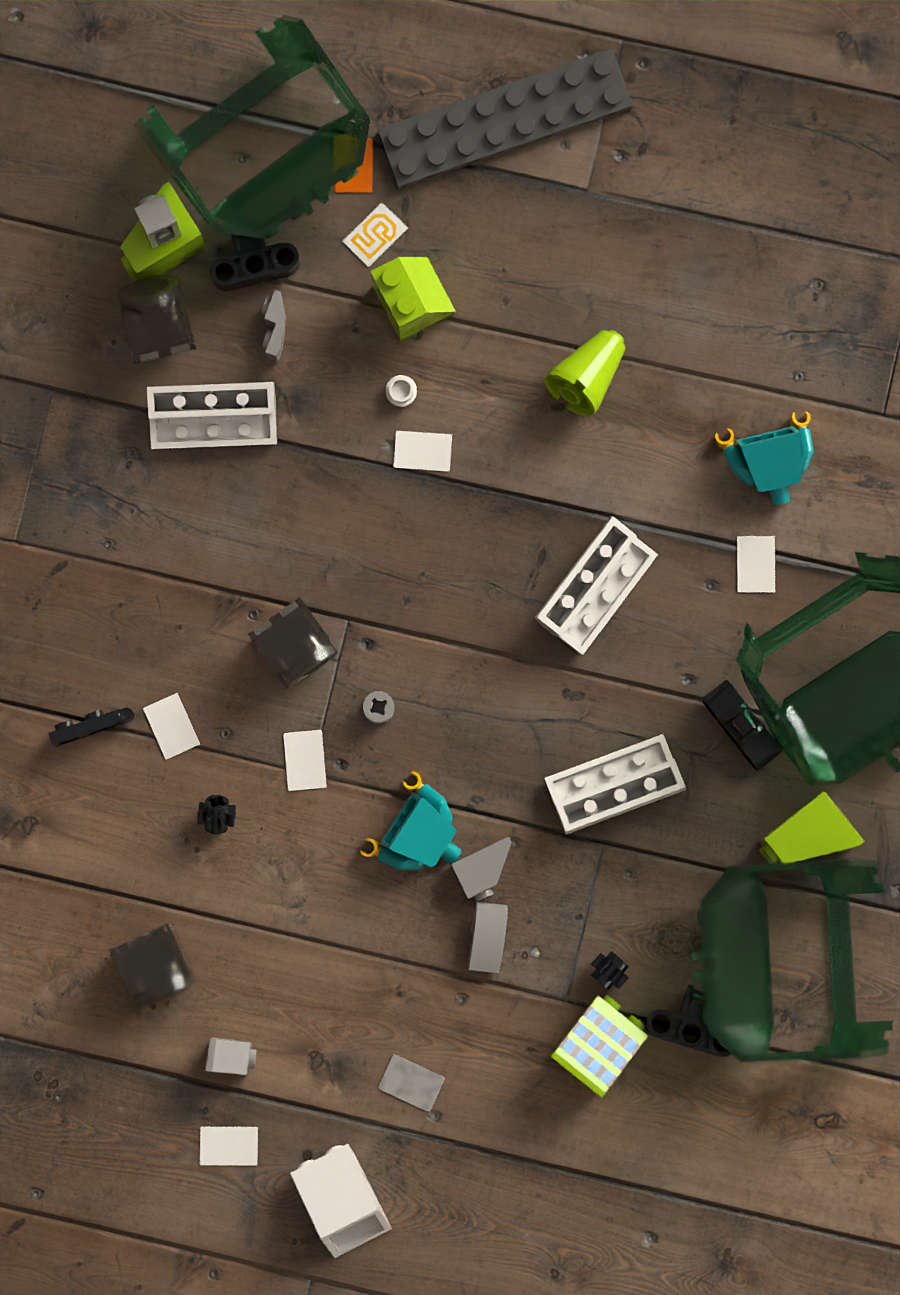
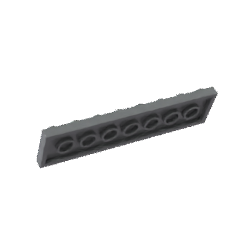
(505, 118)

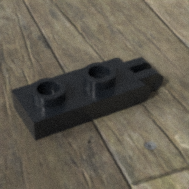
(94, 723)

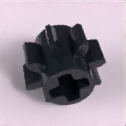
(216, 814)
(609, 970)

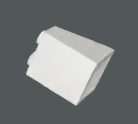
(340, 1200)

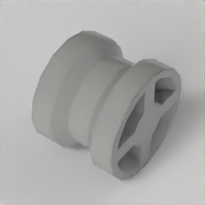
(382, 711)

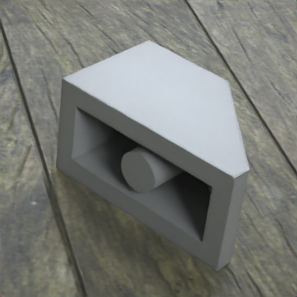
(157, 220)
(482, 869)
(230, 1056)

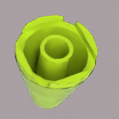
(587, 373)

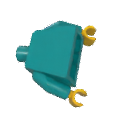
(771, 458)
(419, 832)

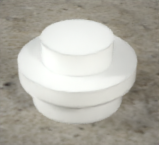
(401, 391)

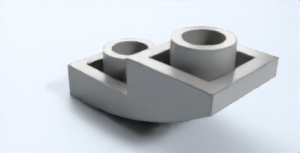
(274, 317)
(488, 937)

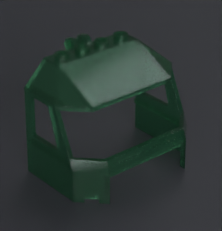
(296, 177)
(850, 710)
(739, 962)

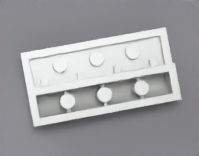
(212, 415)
(596, 586)
(614, 784)

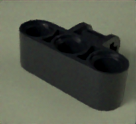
(249, 250)
(741, 725)
(689, 1014)

